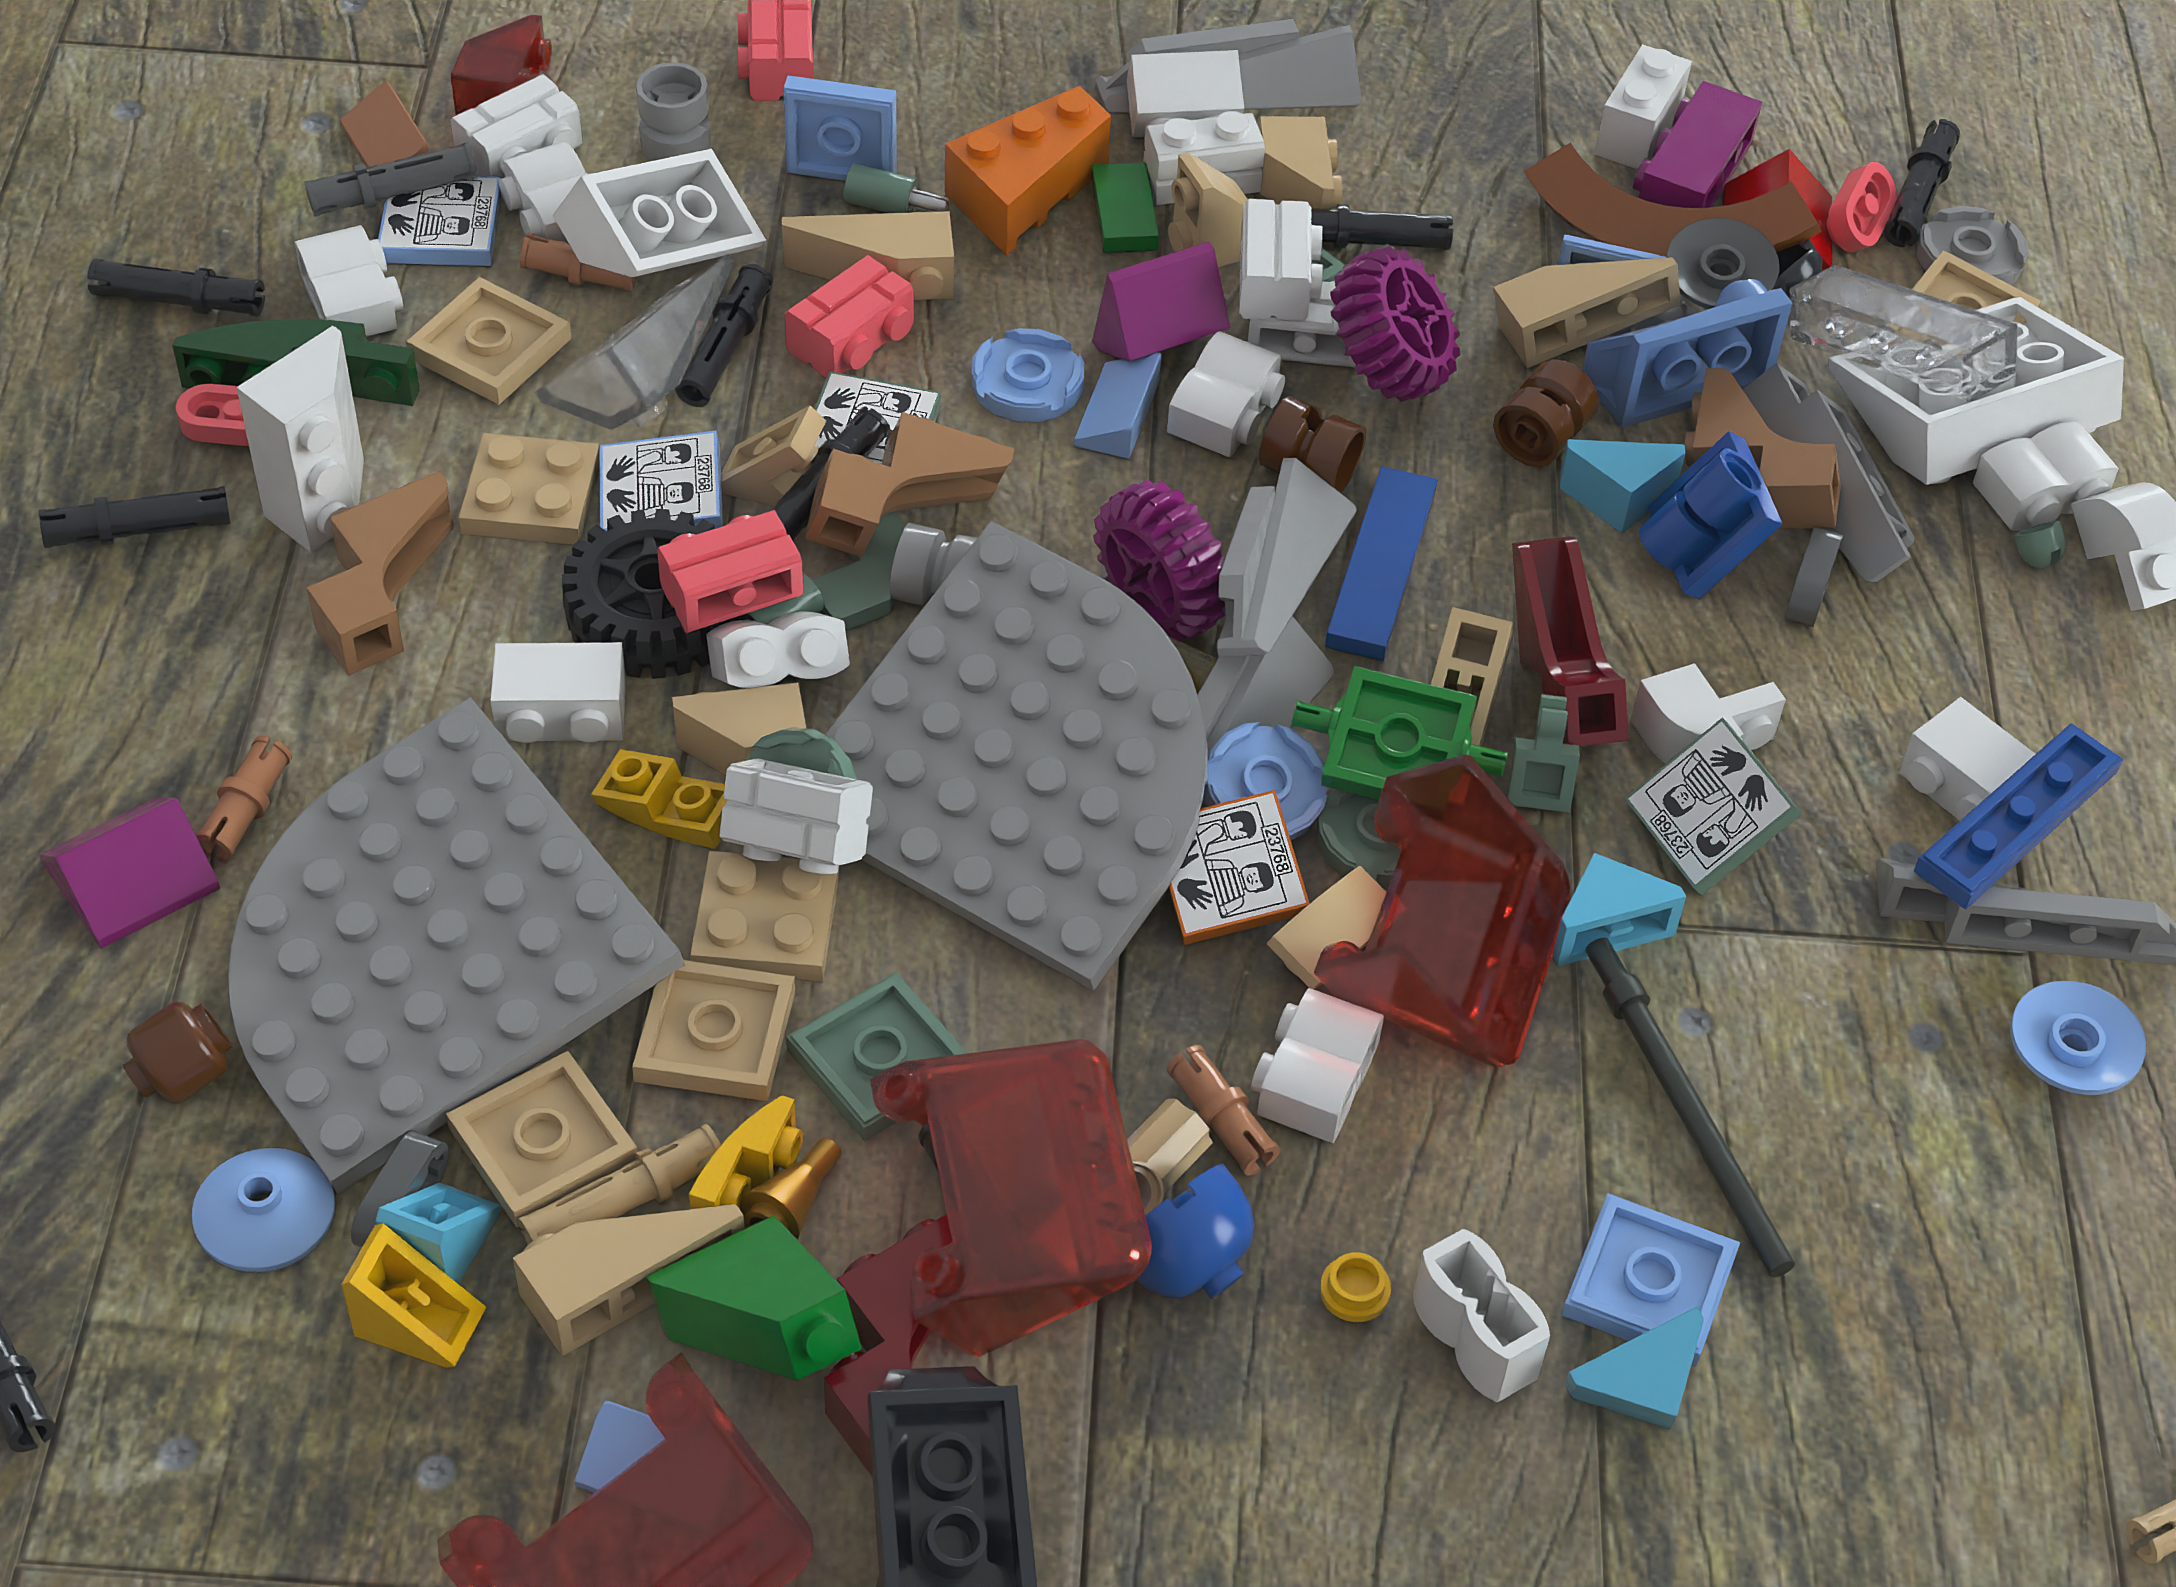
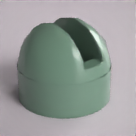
(2041, 544)

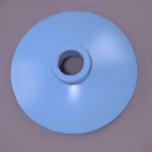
(2083, 1017)
(269, 1231)

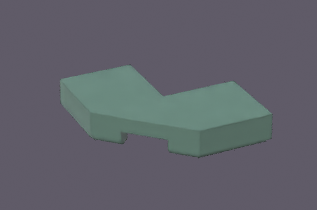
(862, 589)

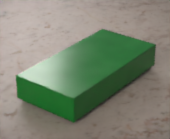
(1124, 207)

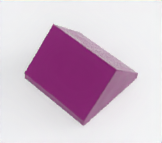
(1161, 304)
(132, 870)

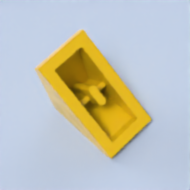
(408, 1302)

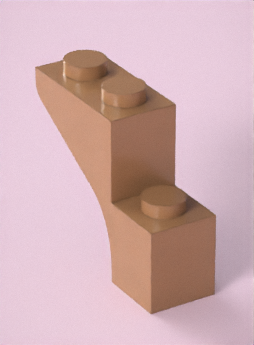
(919, 468)
(1797, 474)
(381, 550)

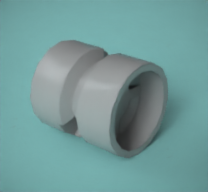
(673, 111)
(924, 562)

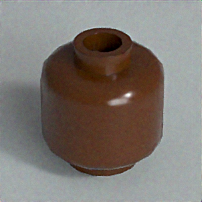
(176, 1052)

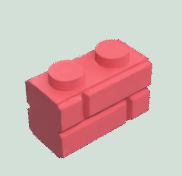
(777, 44)
(850, 318)
(730, 570)

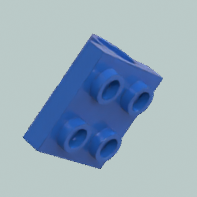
(1711, 517)

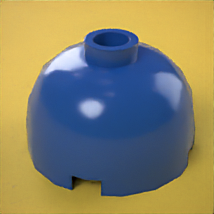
(1199, 1237)

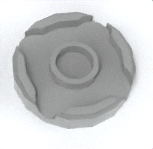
(1976, 239)

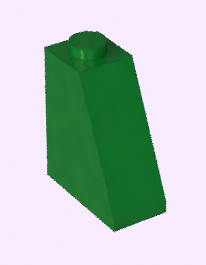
(757, 1303)

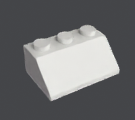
(657, 215)
(304, 439)

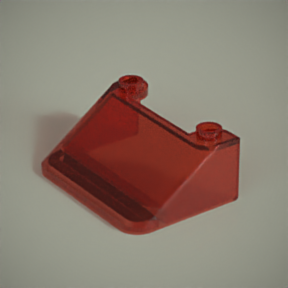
(1462, 918)
(1029, 1185)
(679, 1516)

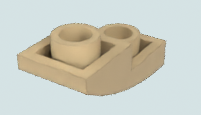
(1339, 914)

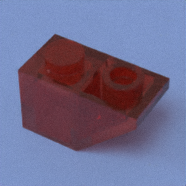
(499, 62)

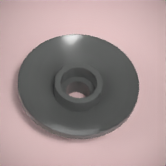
(1725, 249)

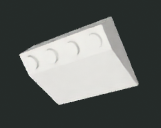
(1938, 436)

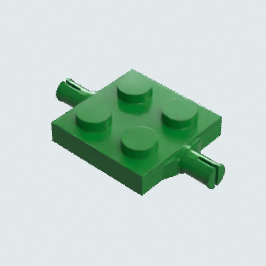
(1392, 728)

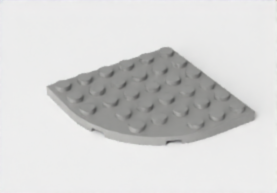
(1032, 755)
(427, 943)

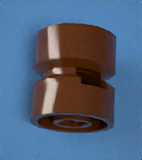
(1546, 413)
(1324, 446)

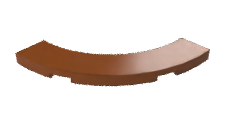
(1627, 221)

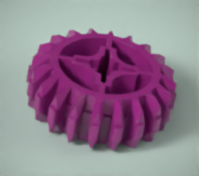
(1395, 324)
(1162, 557)

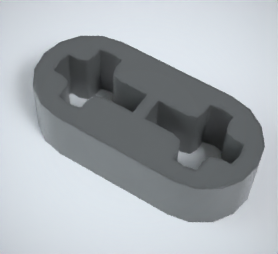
(1813, 576)
(411, 1167)

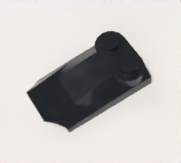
(949, 1481)

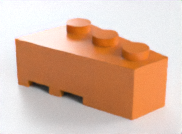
(1026, 163)

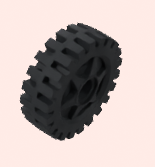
(618, 597)

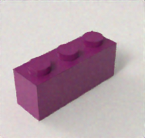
(1700, 150)

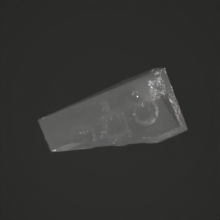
(642, 358)

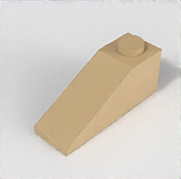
(909, 244)
(1581, 302)
(1474, 662)
(598, 1269)

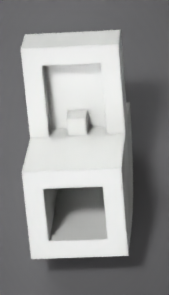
(2140, 531)
(1682, 705)

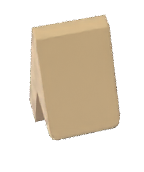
(773, 459)

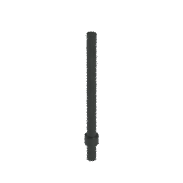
(1629, 1002)

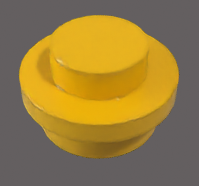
(1355, 1287)

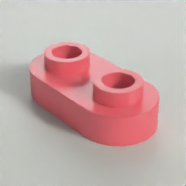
(1862, 207)
(212, 415)

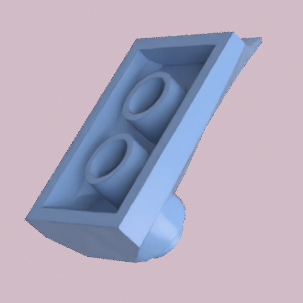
(1663, 365)

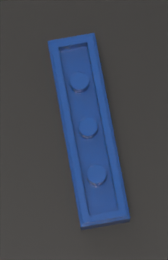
(1381, 563)
(2017, 816)

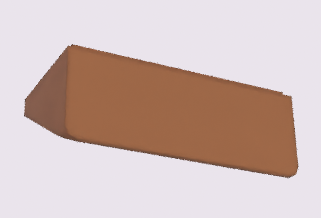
(382, 128)

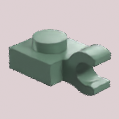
(1545, 768)

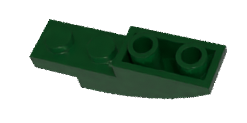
(244, 349)

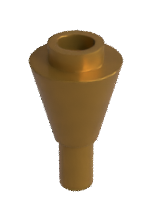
(791, 1191)

